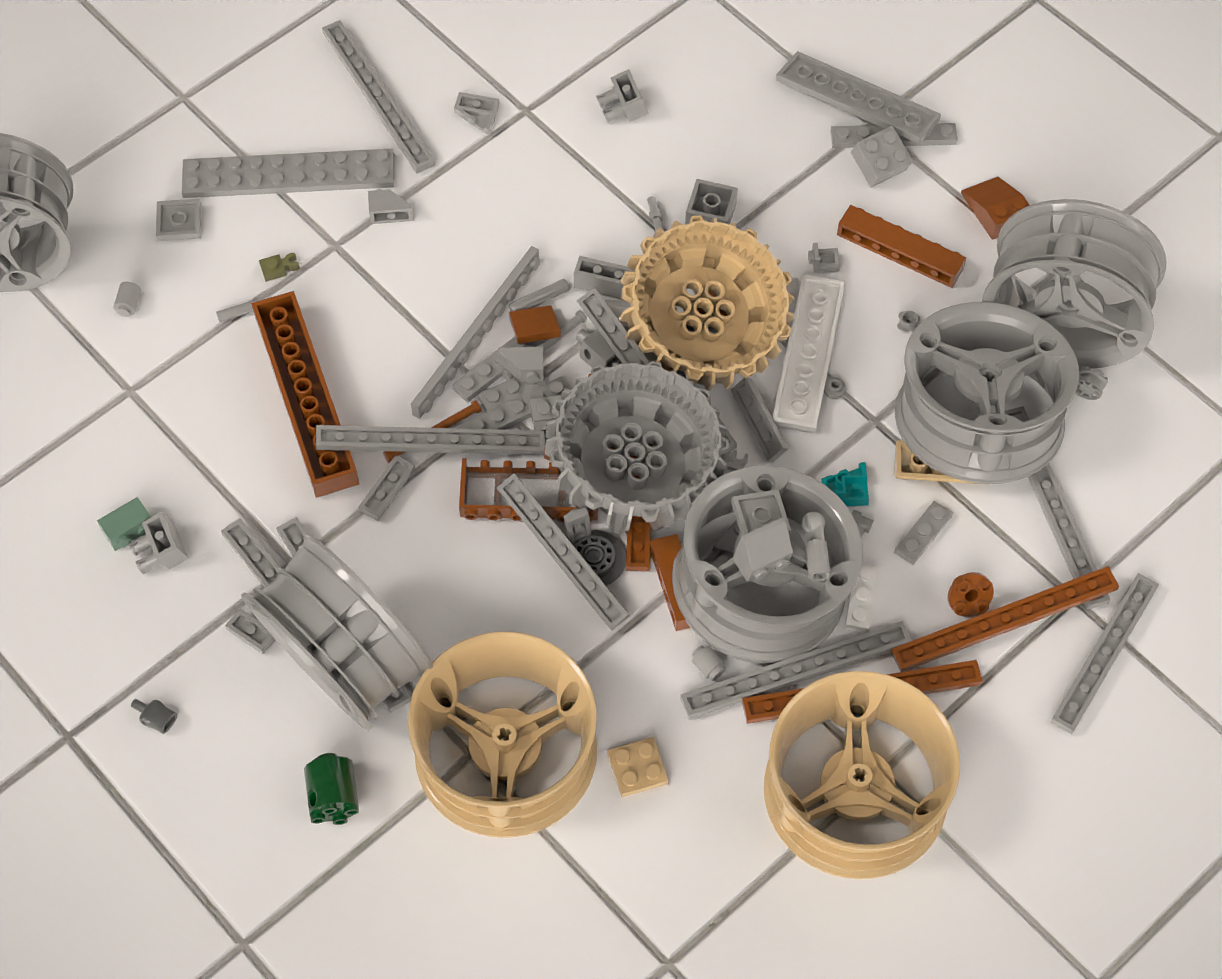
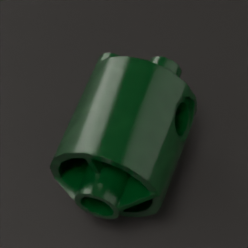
(331, 789)

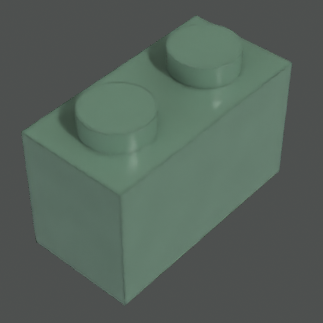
(124, 524)

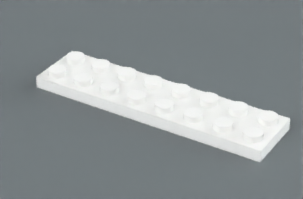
(808, 353)

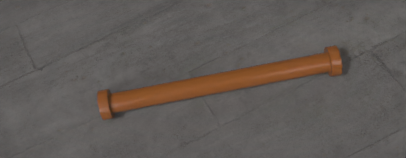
(450, 421)

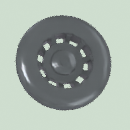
(595, 552)

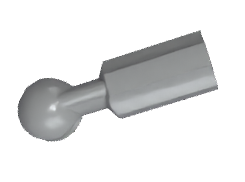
(816, 548)

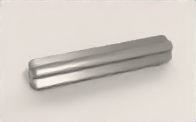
(540, 296)

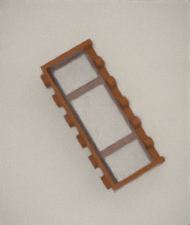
(482, 499)

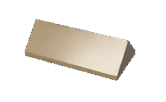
(910, 467)

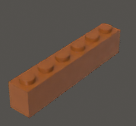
(901, 246)

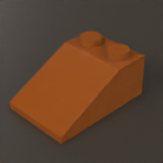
(994, 203)

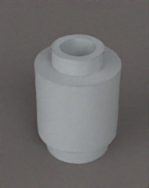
(708, 662)

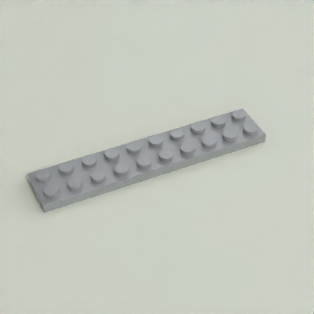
(287, 173)

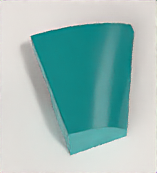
(850, 486)

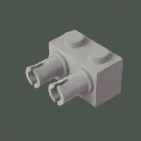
(627, 94)
(165, 543)

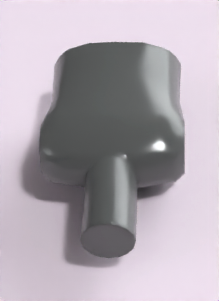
(155, 715)

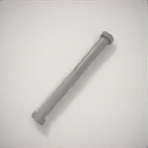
(546, 344)

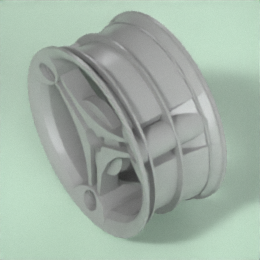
(33, 188)
(1075, 238)
(988, 354)
(702, 587)
(338, 631)

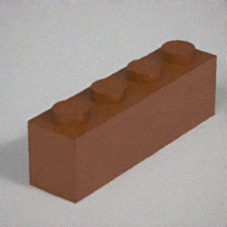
(663, 553)

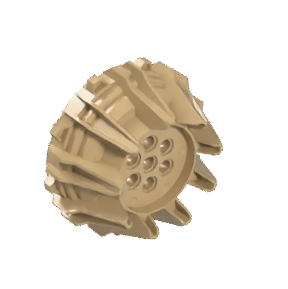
(746, 286)

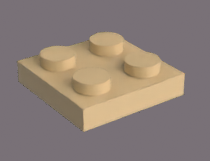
(637, 767)

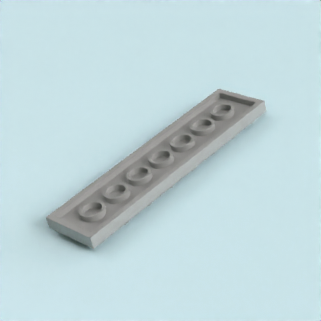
(858, 97)

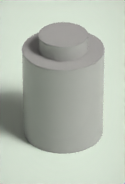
(127, 299)

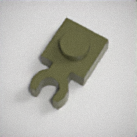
(275, 267)

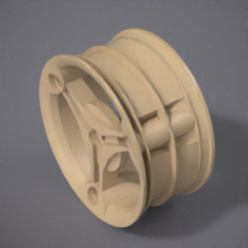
(493, 657)
(873, 698)

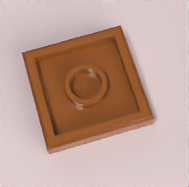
(534, 324)

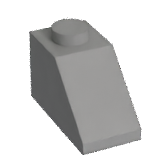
(388, 207)
(523, 362)

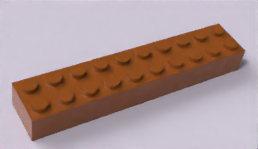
(303, 391)

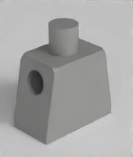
(595, 349)

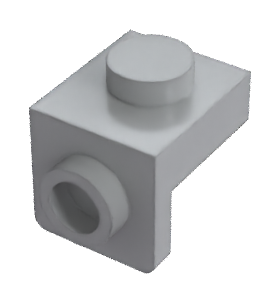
(824, 259)

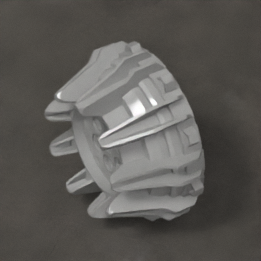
(653, 409)

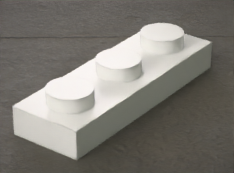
(862, 599)

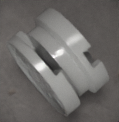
(1091, 383)

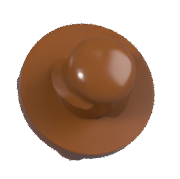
(970, 594)

